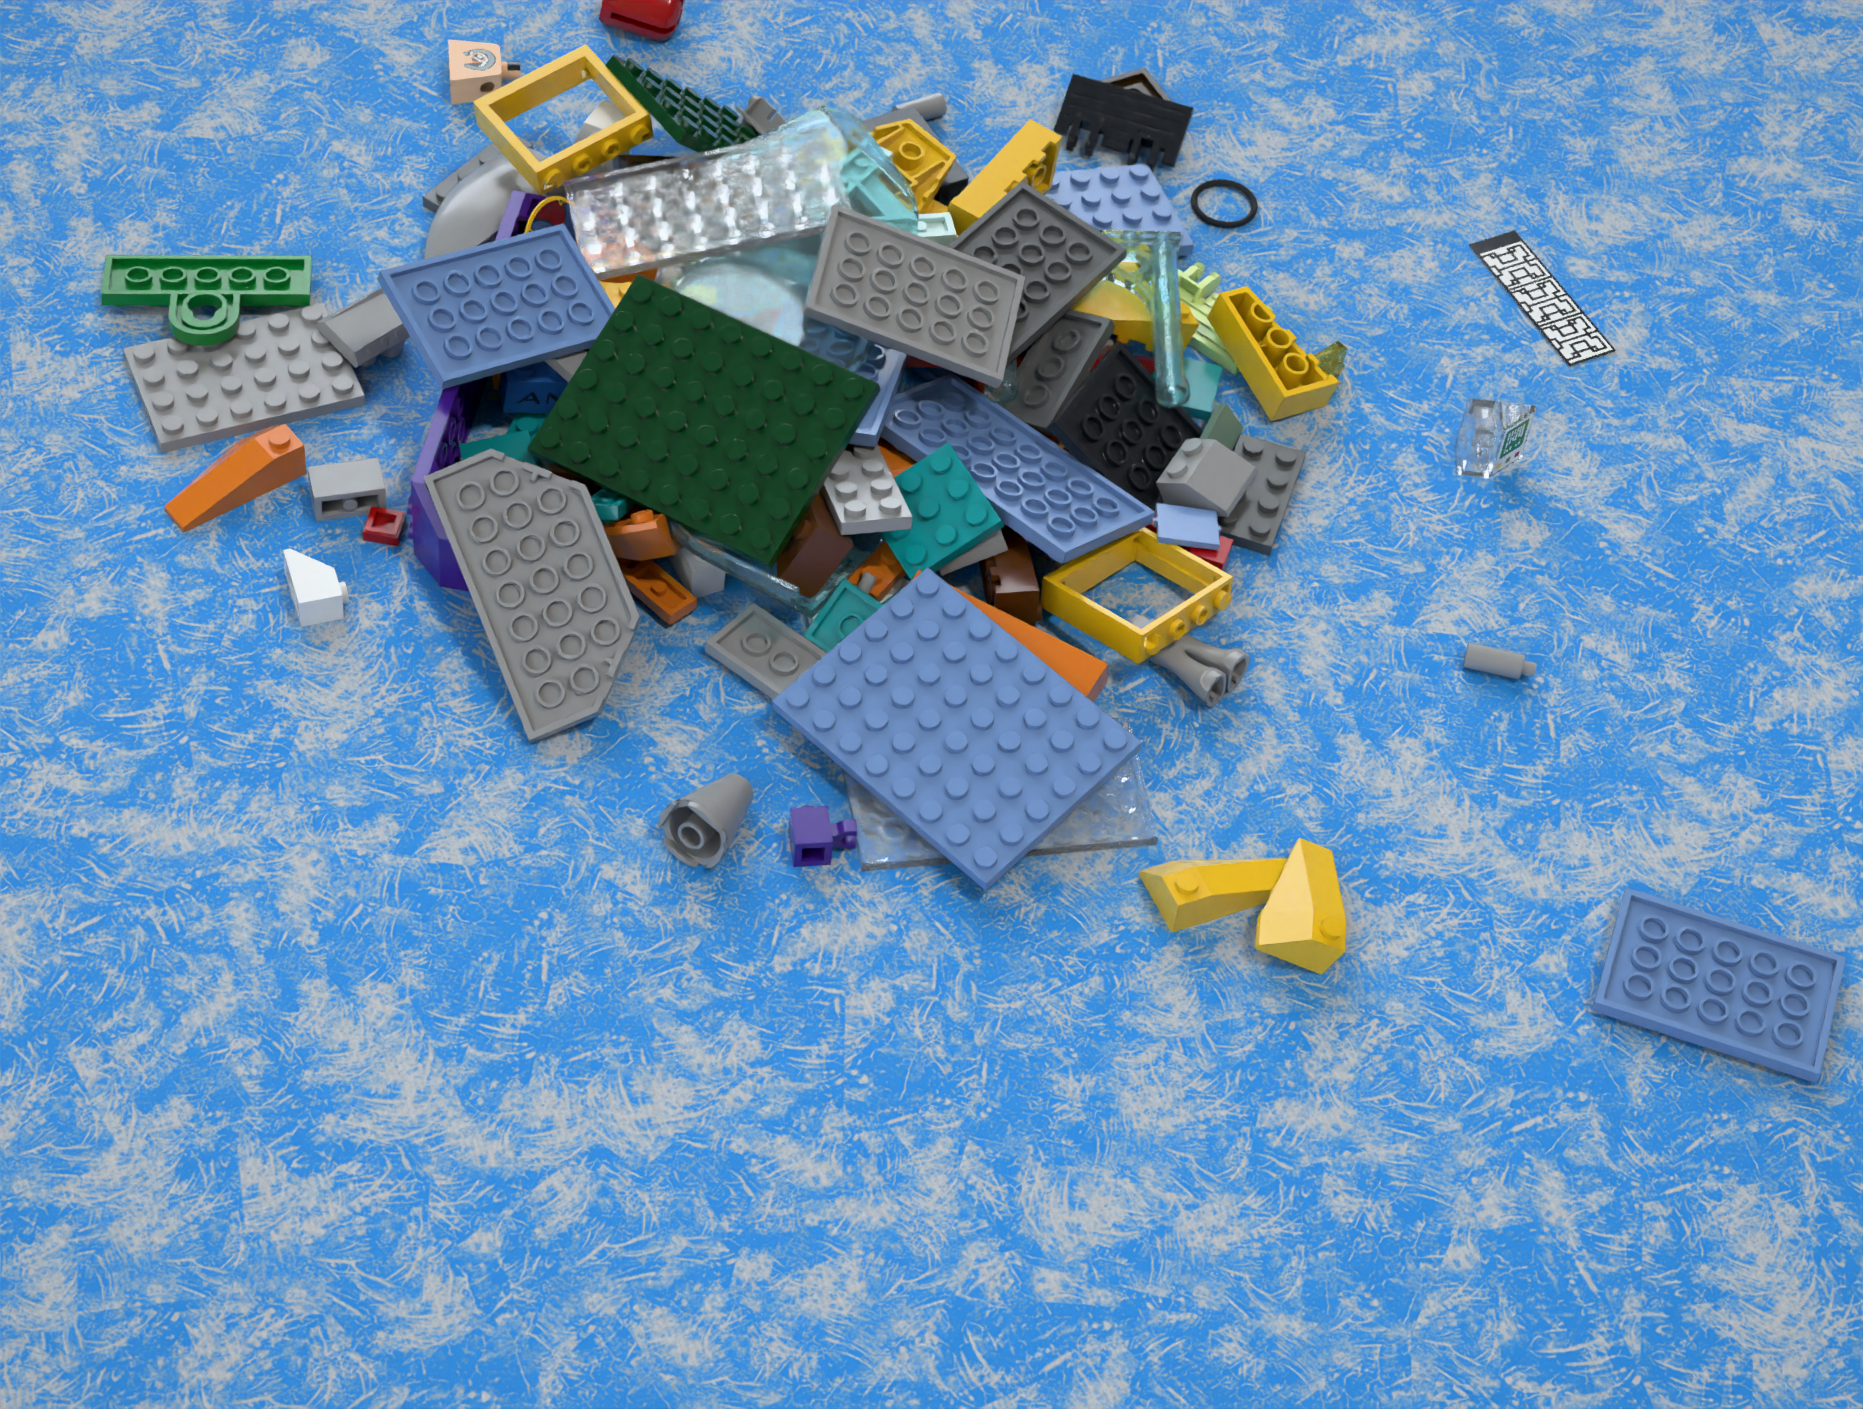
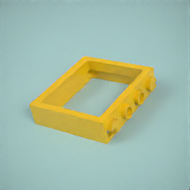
(544, 84)
(1064, 587)

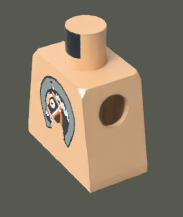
(477, 70)

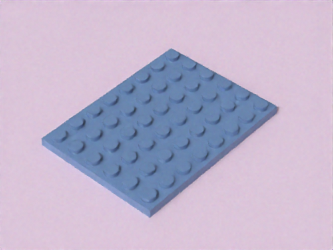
(956, 727)

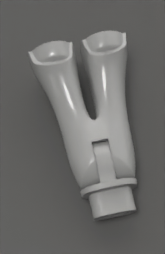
(1201, 666)

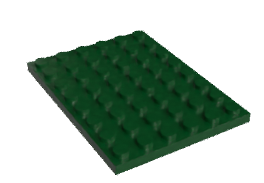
(704, 420)

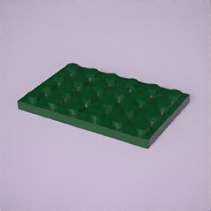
(681, 112)

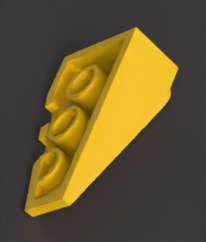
(1209, 889)
(1305, 911)

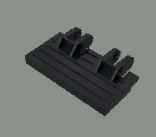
(1123, 119)

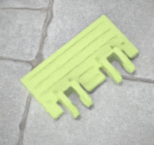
(1194, 295)

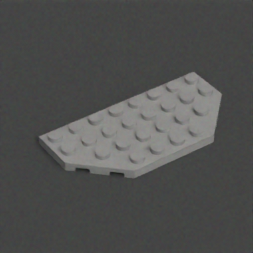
(539, 584)

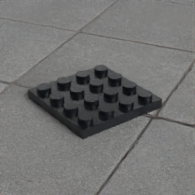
(1121, 427)

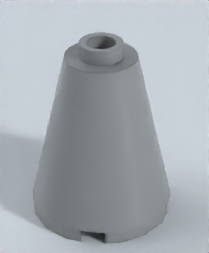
(706, 820)

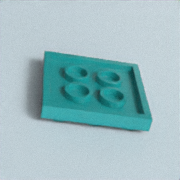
(945, 510)

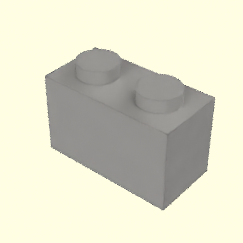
(346, 489)

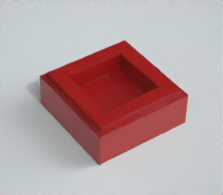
(384, 526)

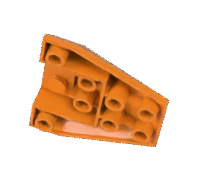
(642, 536)

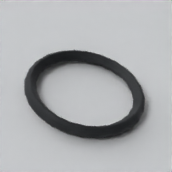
(1223, 182)

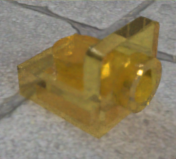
(1332, 359)

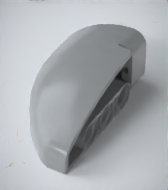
(477, 206)

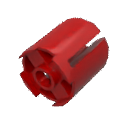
(645, 18)

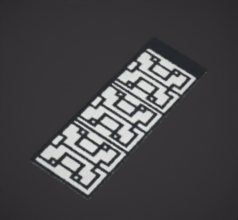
(1542, 298)

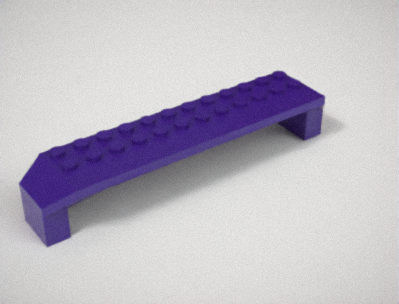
(447, 430)

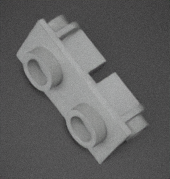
(758, 115)

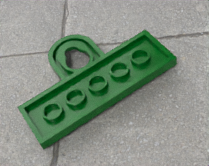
(206, 280)

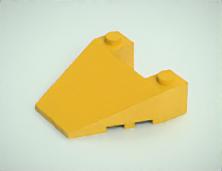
(918, 158)
(1129, 312)

